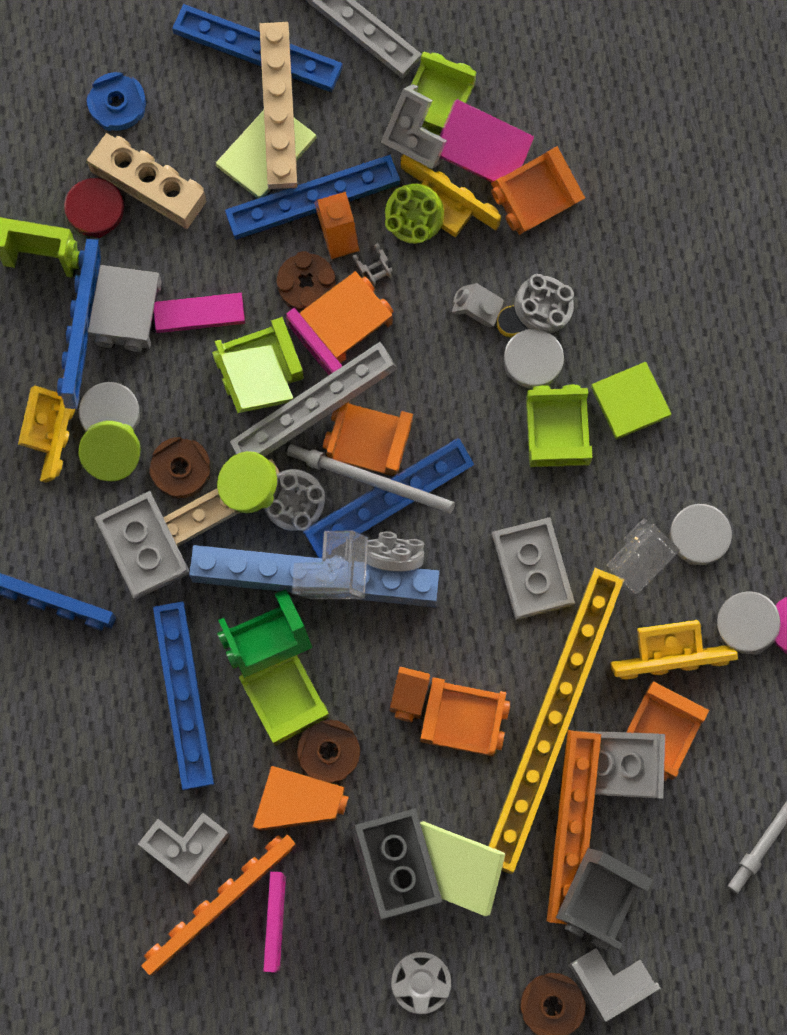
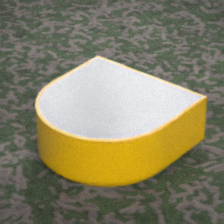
(509, 323)

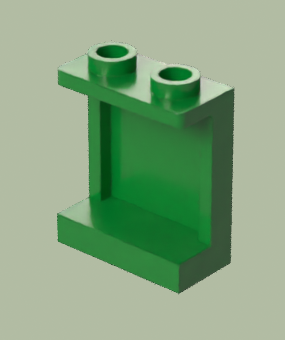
(265, 638)

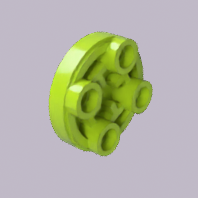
(414, 213)
(109, 450)
(247, 482)

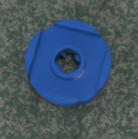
(118, 117)

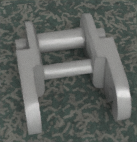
(383, 261)

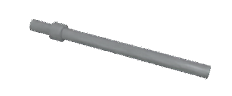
(318, 460)
(751, 862)

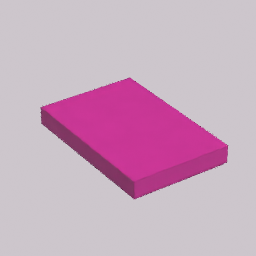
(483, 142)
(274, 922)

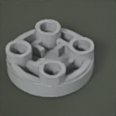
(544, 303)
(533, 358)
(109, 403)
(296, 500)
(701, 534)
(394, 553)
(748, 622)

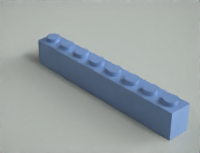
(275, 573)

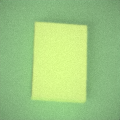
(246, 157)
(463, 868)

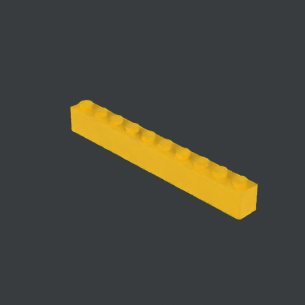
(554, 717)

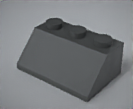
(395, 864)

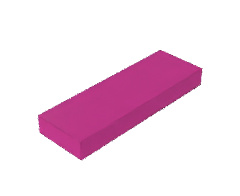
(199, 312)
(312, 342)

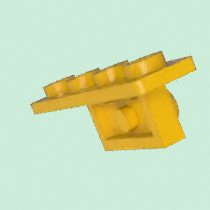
(457, 202)
(46, 428)
(671, 648)

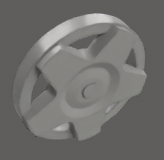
(421, 983)

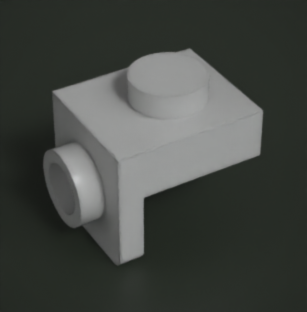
(478, 304)

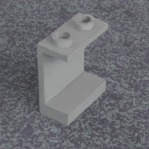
(123, 307)

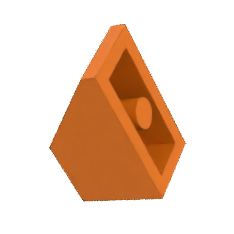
(337, 225)
(409, 694)

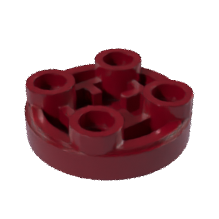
(94, 207)

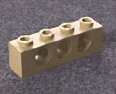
(180, 209)

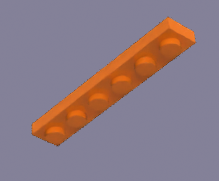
(574, 814)
(208, 912)

